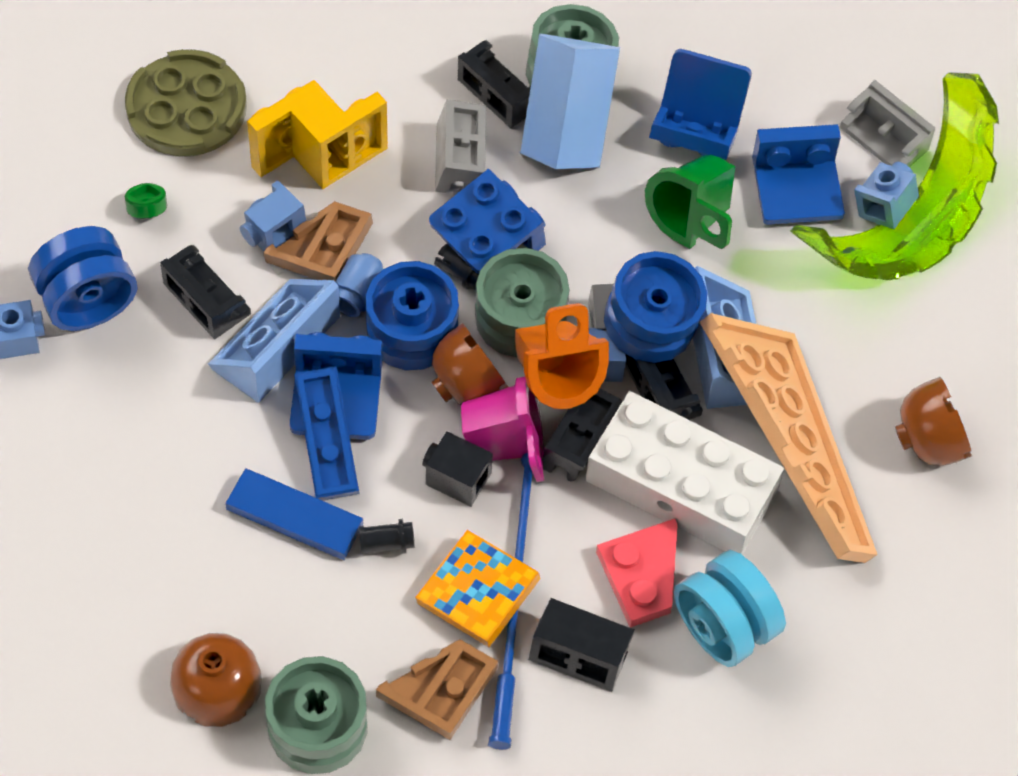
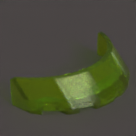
(946, 200)

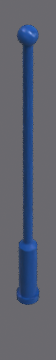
(504, 697)

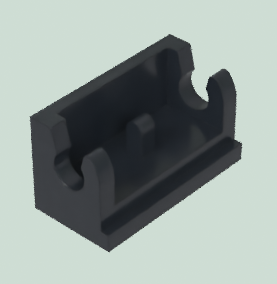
(493, 84)
(203, 292)
(664, 386)
(579, 434)
(580, 644)

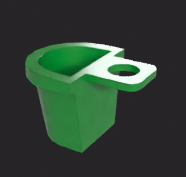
(691, 199)

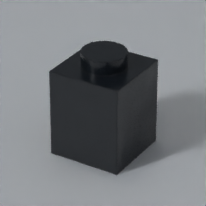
(457, 468)

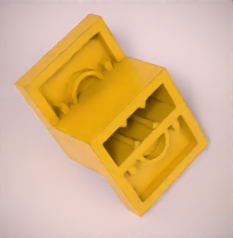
(318, 133)

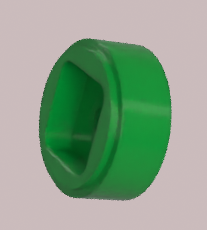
(145, 200)

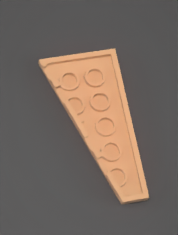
(785, 403)

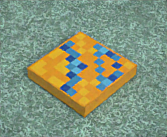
(478, 588)

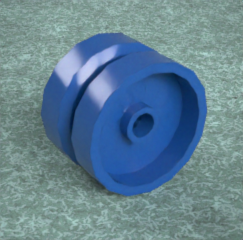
(82, 278)
(655, 306)
(411, 312)

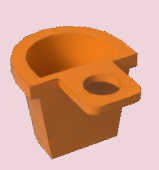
(562, 359)

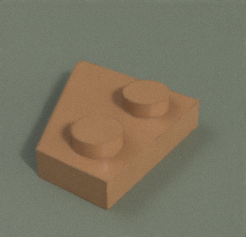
(324, 243)
(441, 687)

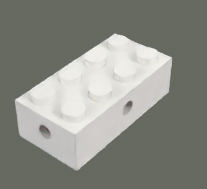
(684, 473)

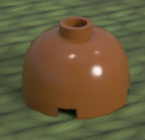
(463, 368)
(932, 425)
(215, 679)

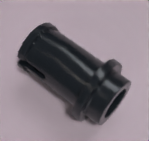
(456, 267)
(387, 537)

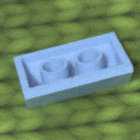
(569, 102)
(729, 301)
(265, 345)

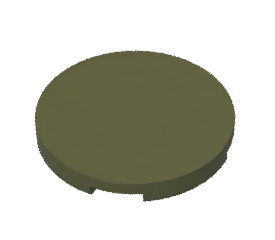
(186, 103)

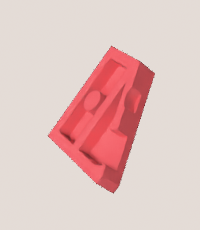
(642, 571)

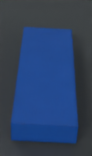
(326, 433)
(294, 514)

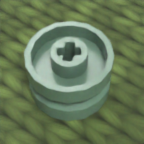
(574, 23)
(516, 293)
(316, 714)

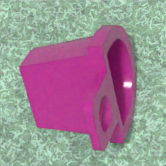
(506, 425)

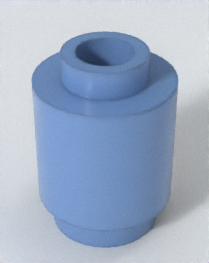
(355, 281)

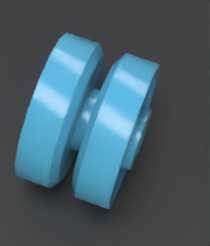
(730, 608)

